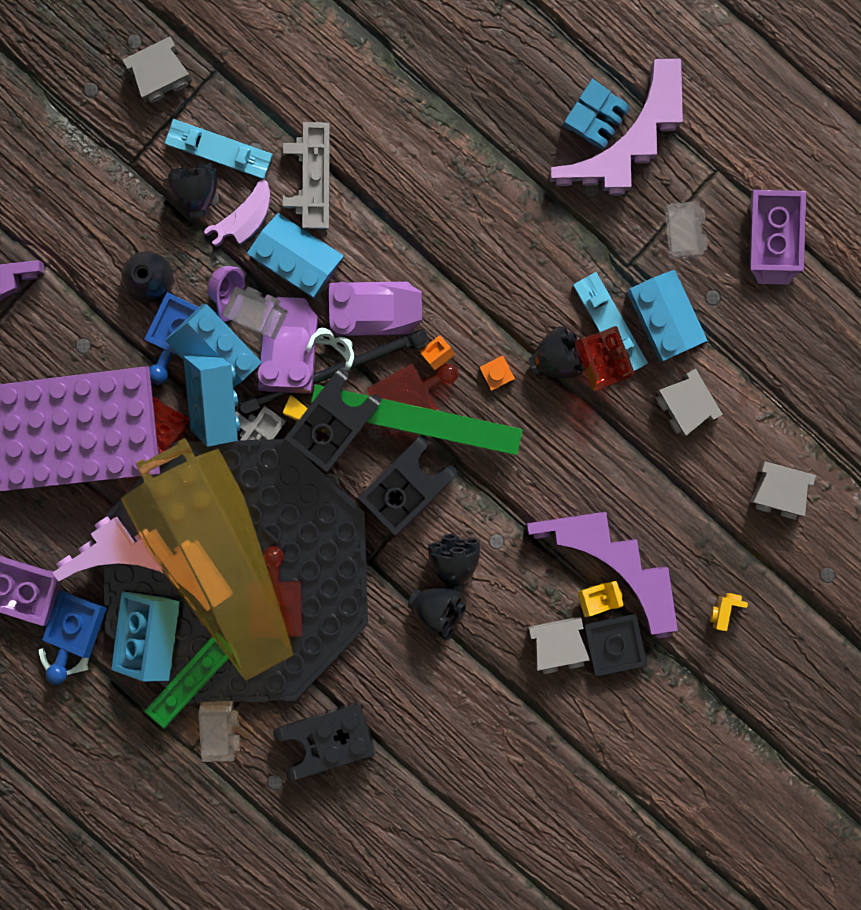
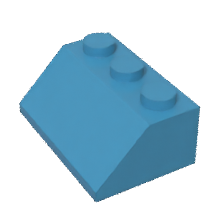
(295, 255)
(666, 315)
(209, 336)
(211, 399)
(145, 636)

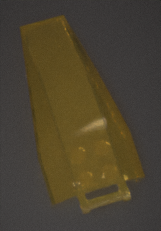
(209, 551)

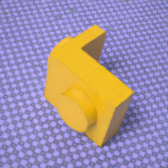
(600, 598)
(721, 614)

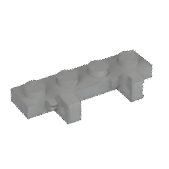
(314, 153)
(263, 426)

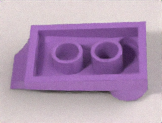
(777, 235)
(374, 308)
(284, 360)
(27, 591)

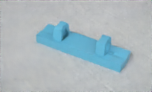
(219, 149)
(592, 294)

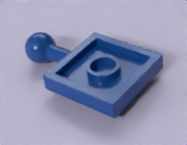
(169, 317)
(72, 629)

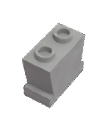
(157, 70)
(688, 403)
(782, 490)
(558, 645)

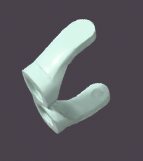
(347, 352)
(82, 665)

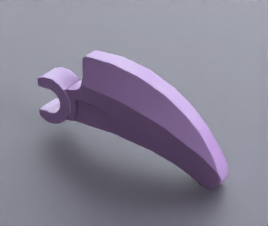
(246, 218)

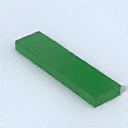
(186, 684)

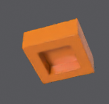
(437, 352)
(497, 373)

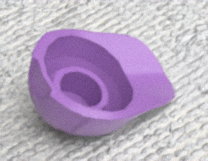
(222, 286)

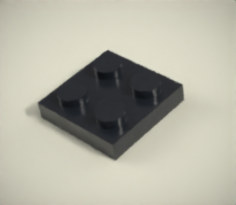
(615, 644)

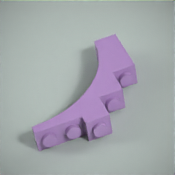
(613, 165)
(112, 547)

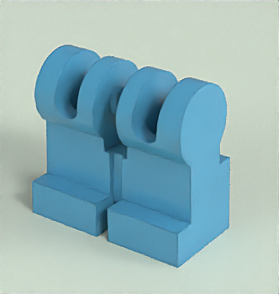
(583, 115)

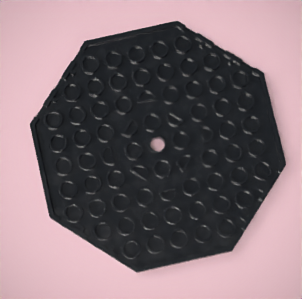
(322, 548)

